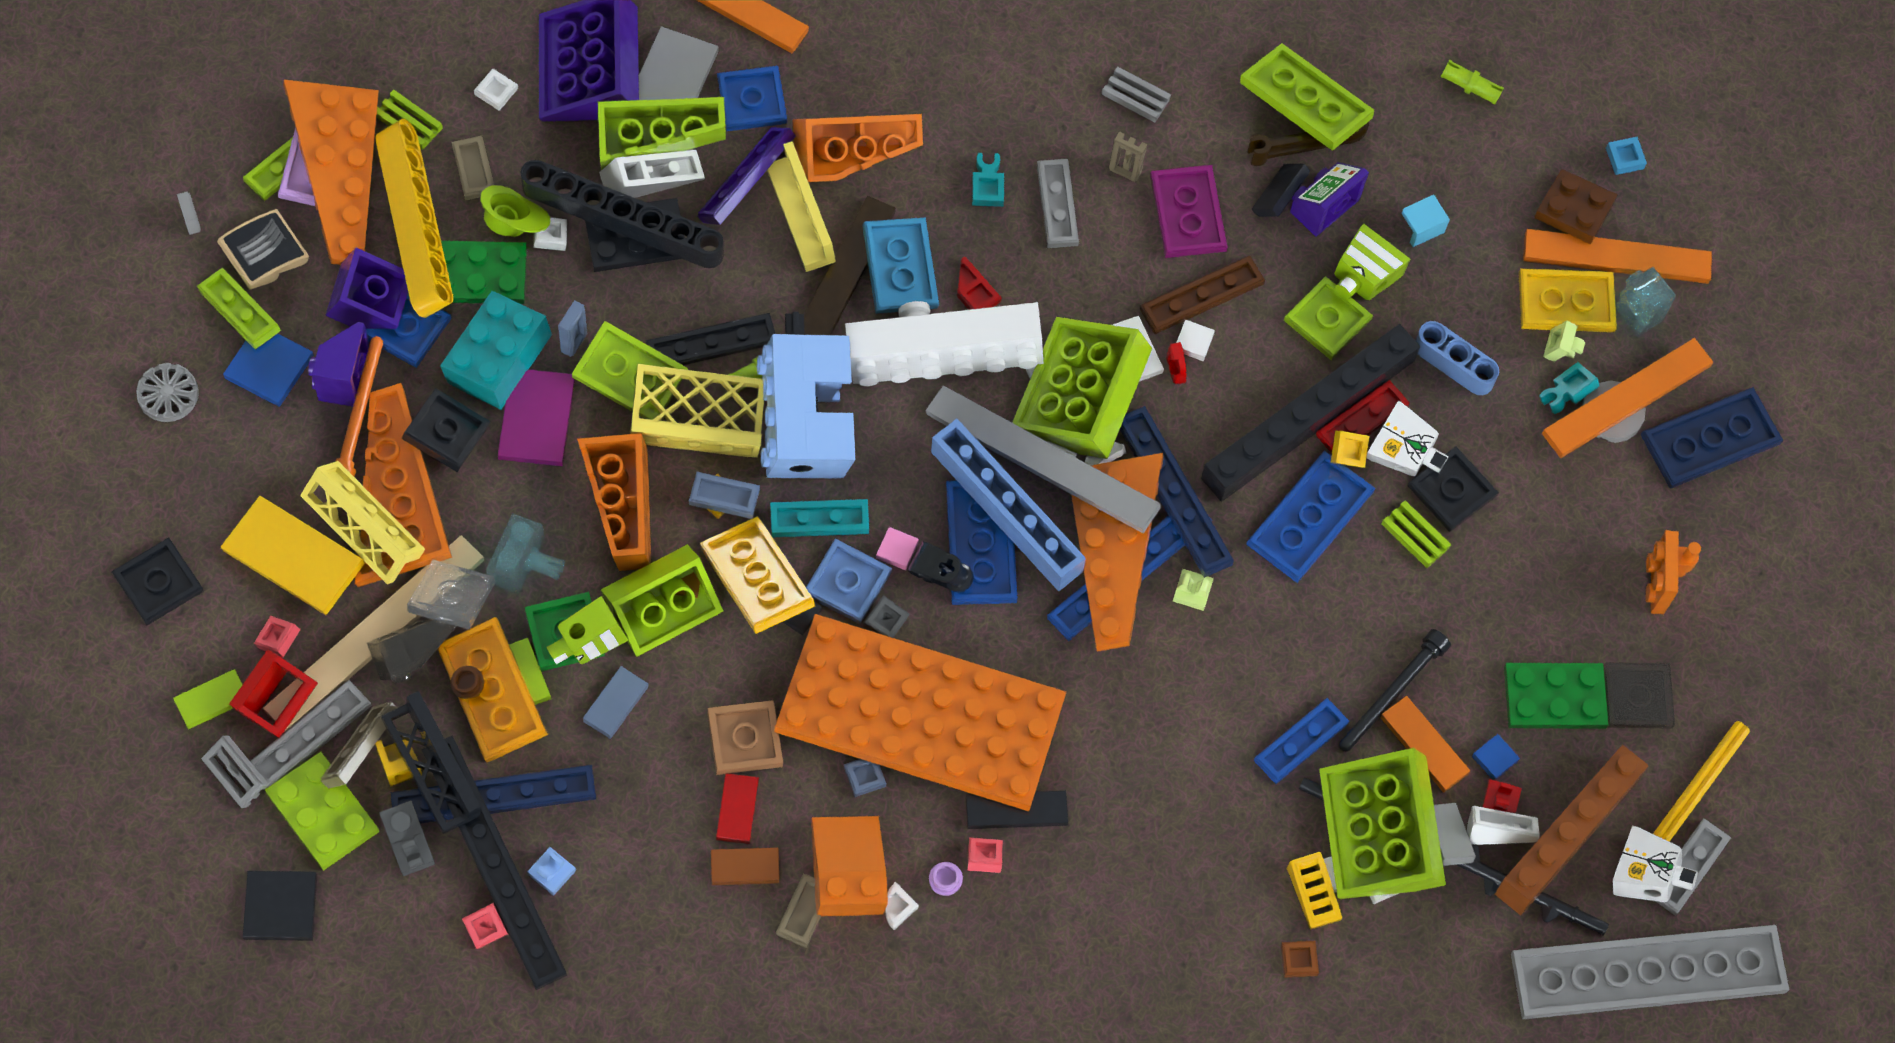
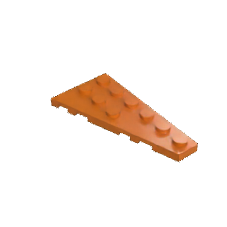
(337, 149)
(400, 482)

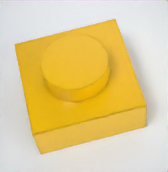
(1350, 449)

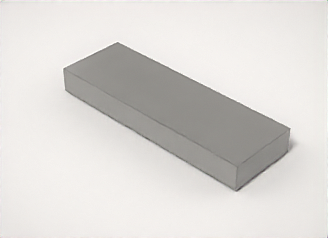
(1057, 203)
(1698, 855)

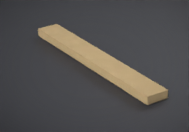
(352, 651)

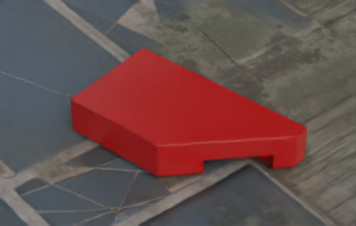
(974, 289)

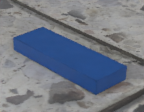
(1301, 741)

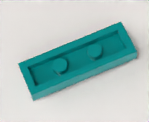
(819, 518)

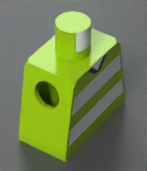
(1369, 265)
(588, 634)

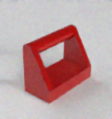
(261, 685)

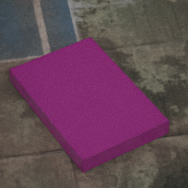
(1188, 211)
(537, 419)

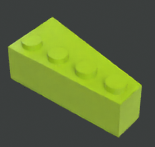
(658, 126)

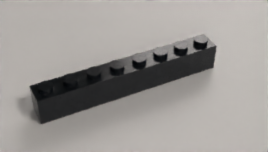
(1310, 412)

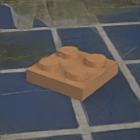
(744, 737)

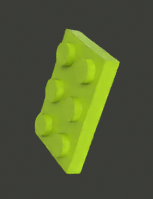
(612, 369)
(323, 818)

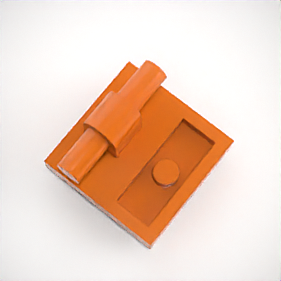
(1666, 565)

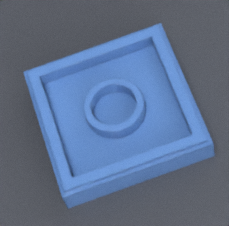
(848, 581)

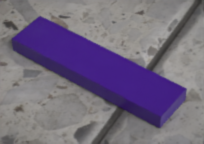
(745, 175)

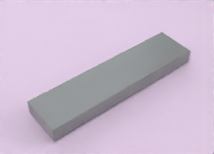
(311, 733)

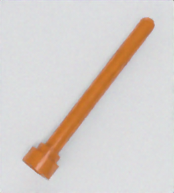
(360, 404)

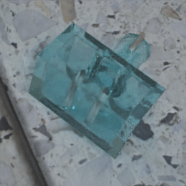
(519, 554)

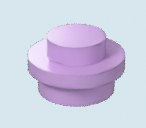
(945, 878)

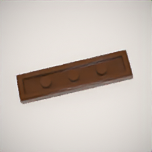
(1202, 294)

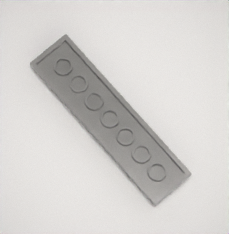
(1649, 971)

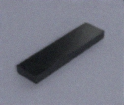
(716, 340)

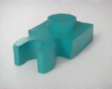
(987, 184)
(1570, 385)

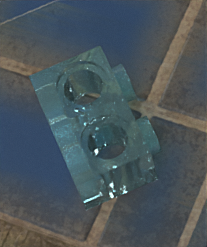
(1645, 301)

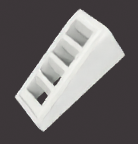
(1501, 827)

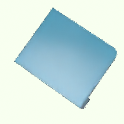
(1425, 219)

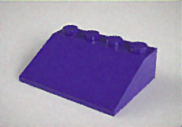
(587, 58)

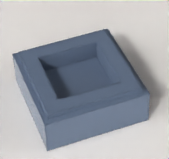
(864, 776)

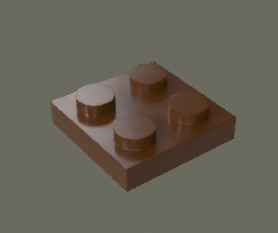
(1576, 206)

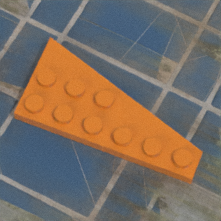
(1115, 553)

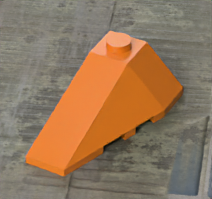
(843, 145)

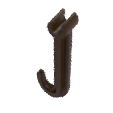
(1286, 145)

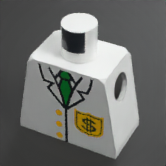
(1406, 443)
(1650, 868)

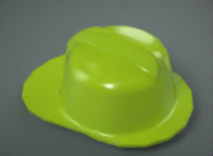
(511, 213)

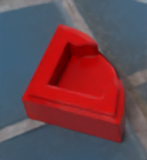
(1176, 367)

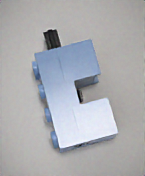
(796, 376)

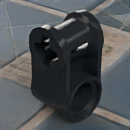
(941, 568)

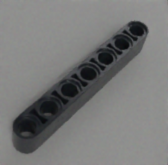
(631, 225)

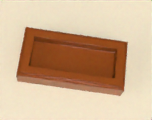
(745, 866)

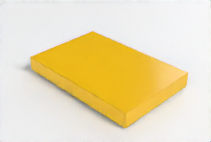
(1567, 295)

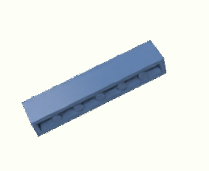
(1008, 504)

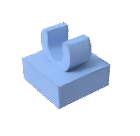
(551, 871)

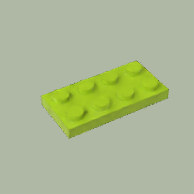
(1307, 96)

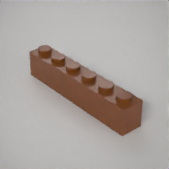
(1571, 830)

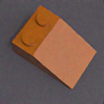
(849, 866)

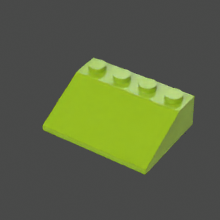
(1083, 385)
(1382, 825)

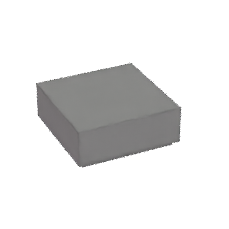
(189, 212)

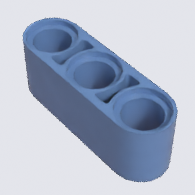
(1451, 344)

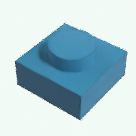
(1626, 155)

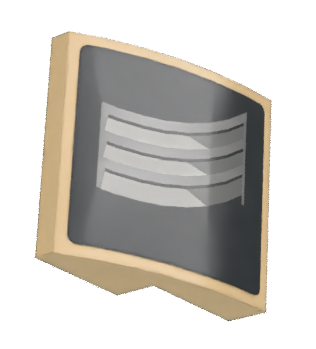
(263, 249)

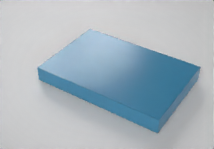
(900, 263)

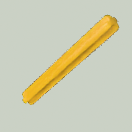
(1702, 781)

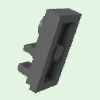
(407, 838)

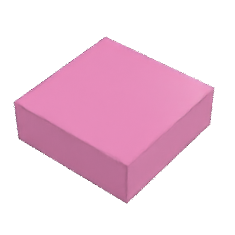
(897, 548)

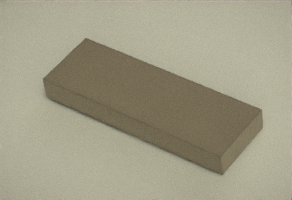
(357, 747)

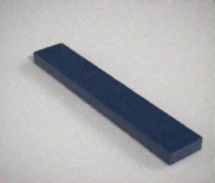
(1177, 495)
(515, 792)

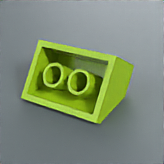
(648, 604)

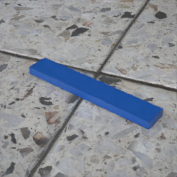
(1075, 612)

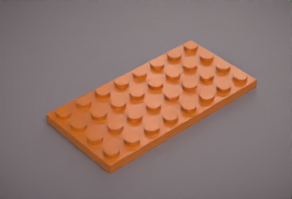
(921, 712)

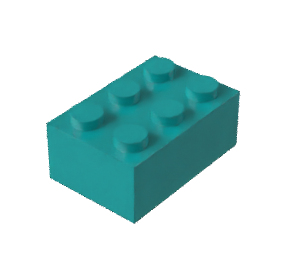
(496, 349)

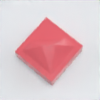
(277, 636)
(985, 855)
(485, 926)

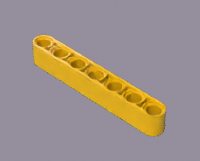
(414, 218)

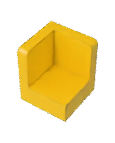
(393, 762)

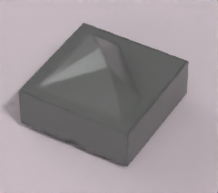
(886, 617)

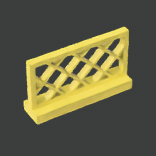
(701, 436)

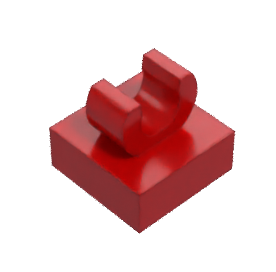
(1501, 796)

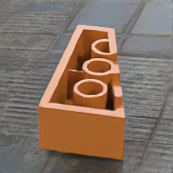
(621, 495)

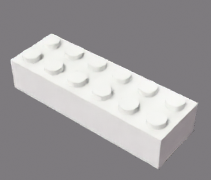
(945, 344)

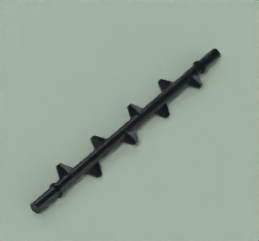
(1493, 878)

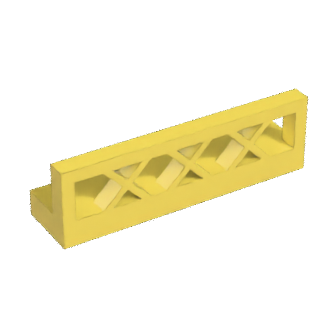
(801, 210)
(363, 514)

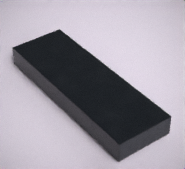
(1047, 809)

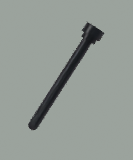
(1433, 645)

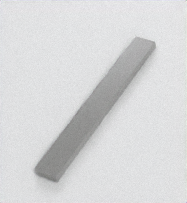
(1045, 460)

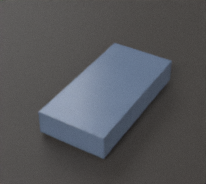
(572, 329)
(724, 495)
(615, 702)

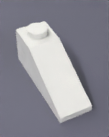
(652, 172)

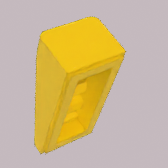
(1294, 869)

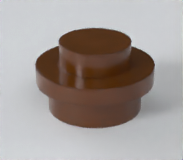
(467, 682)

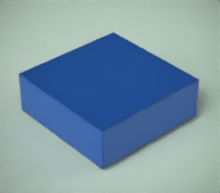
(1495, 757)

